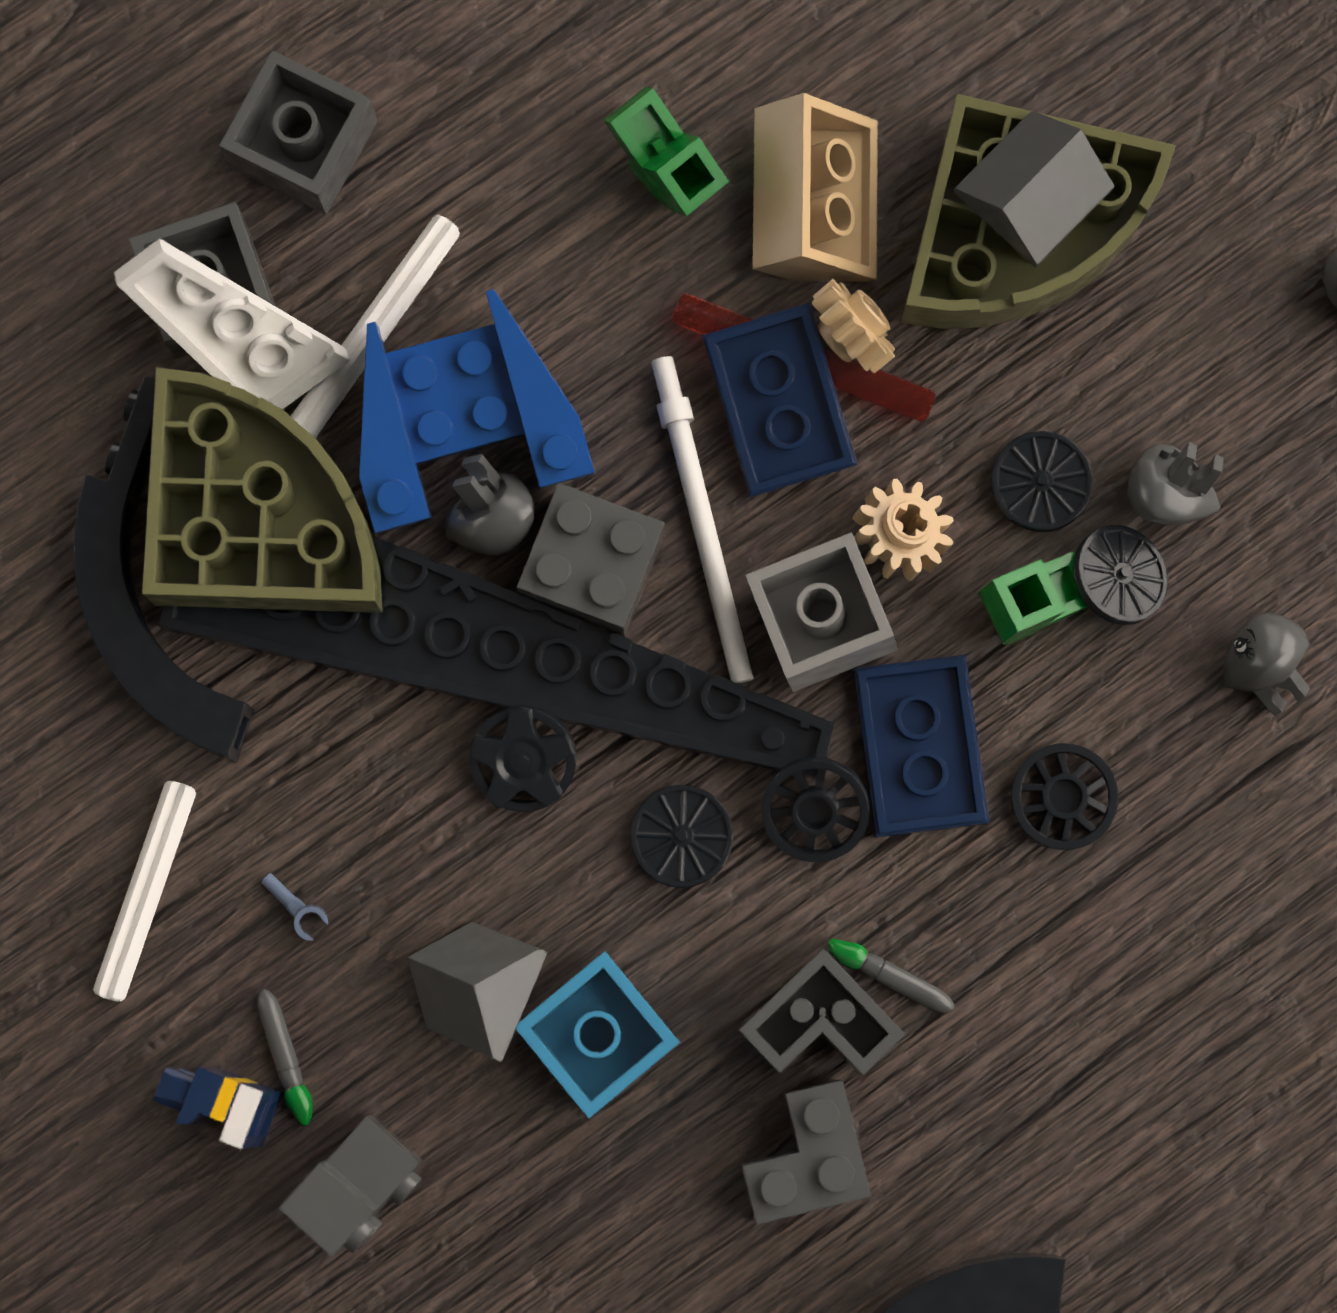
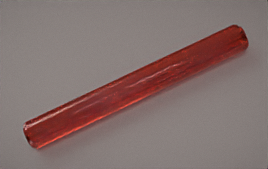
(849, 377)

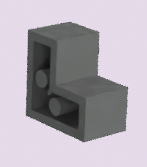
(824, 1003)
(824, 1167)
(349, 1189)

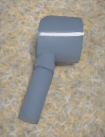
(292, 904)

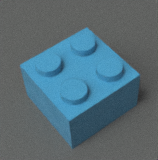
(597, 1034)

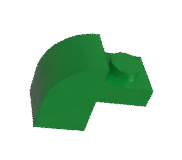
(664, 158)
(1032, 598)

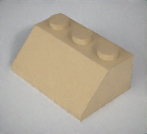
(814, 191)

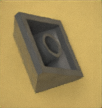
(1037, 185)
(476, 986)

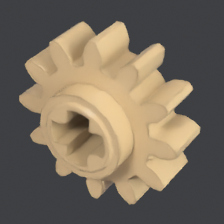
(853, 326)
(883, 524)

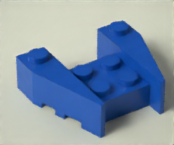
(455, 400)

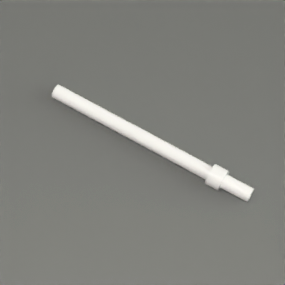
(675, 415)

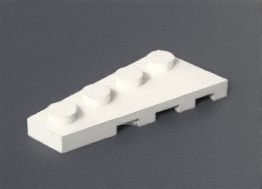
(228, 326)

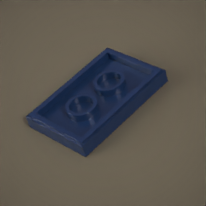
(780, 400)
(920, 746)

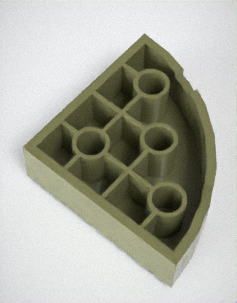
(972, 274)
(248, 508)

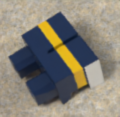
(222, 1096)

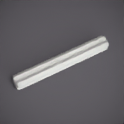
(144, 891)

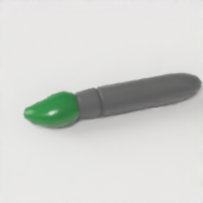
(857, 957)
(296, 1093)

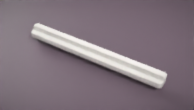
(386, 312)

